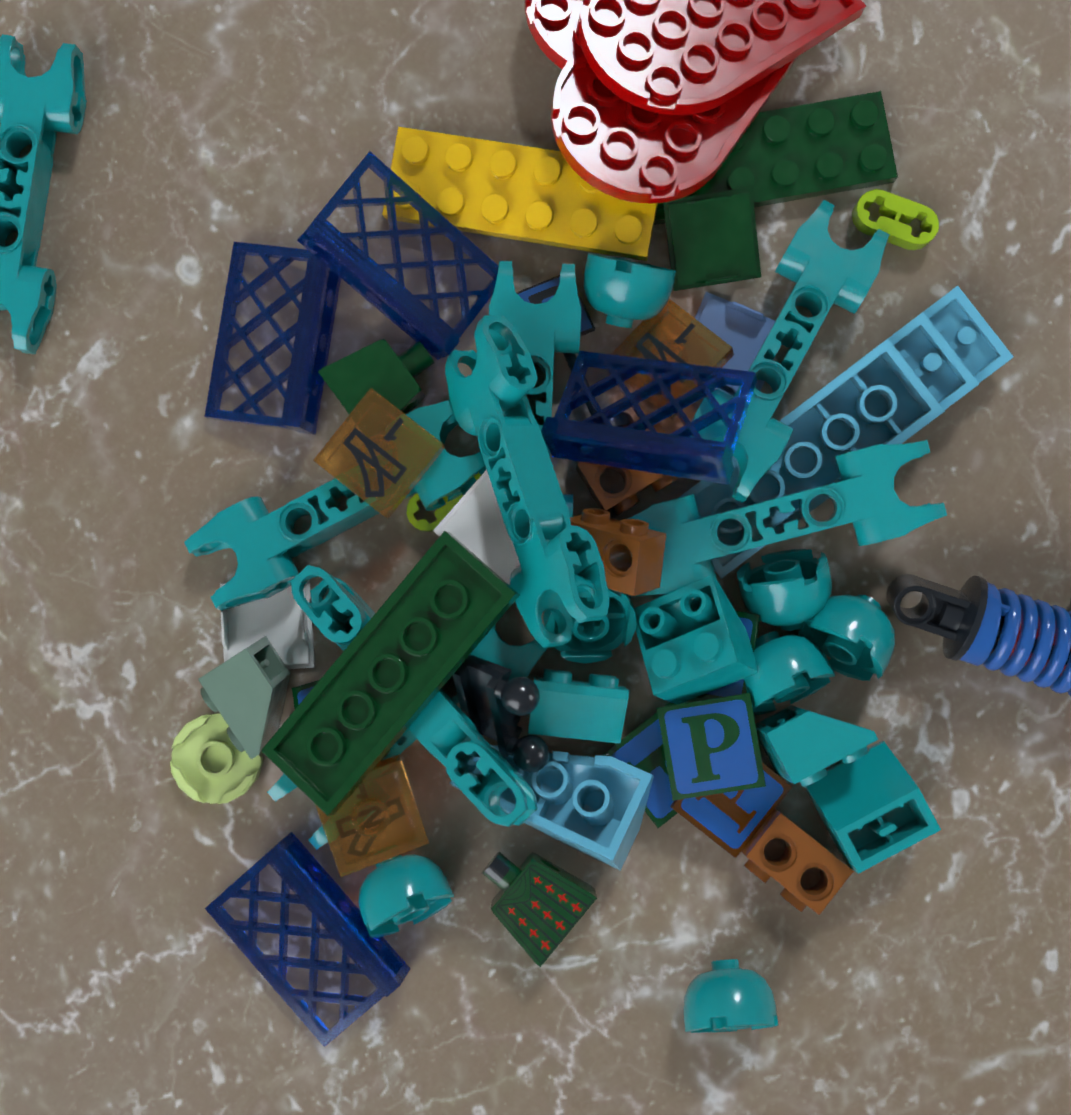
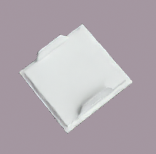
(480, 527)
(277, 619)

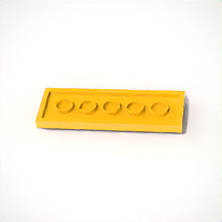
(516, 194)

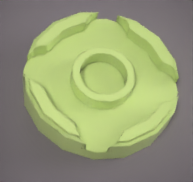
(209, 764)

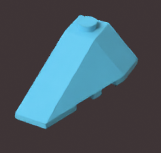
(586, 803)

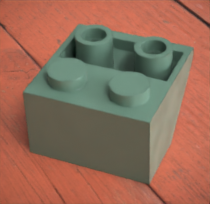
(249, 695)

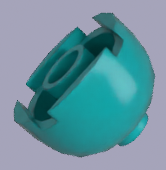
(626, 288)
(786, 588)
(853, 636)
(595, 639)
(787, 670)
(402, 892)
(729, 1000)

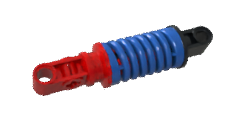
(992, 628)

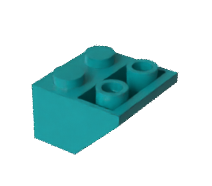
(693, 642)
(579, 708)
(807, 742)
(872, 808)

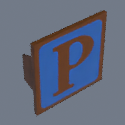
(736, 815)

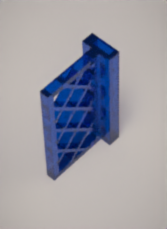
(374, 281)
(310, 347)
(648, 450)
(341, 923)

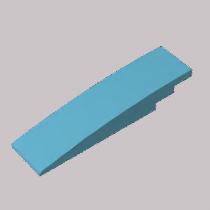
(871, 403)

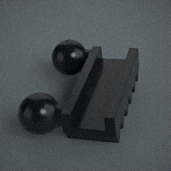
(496, 709)

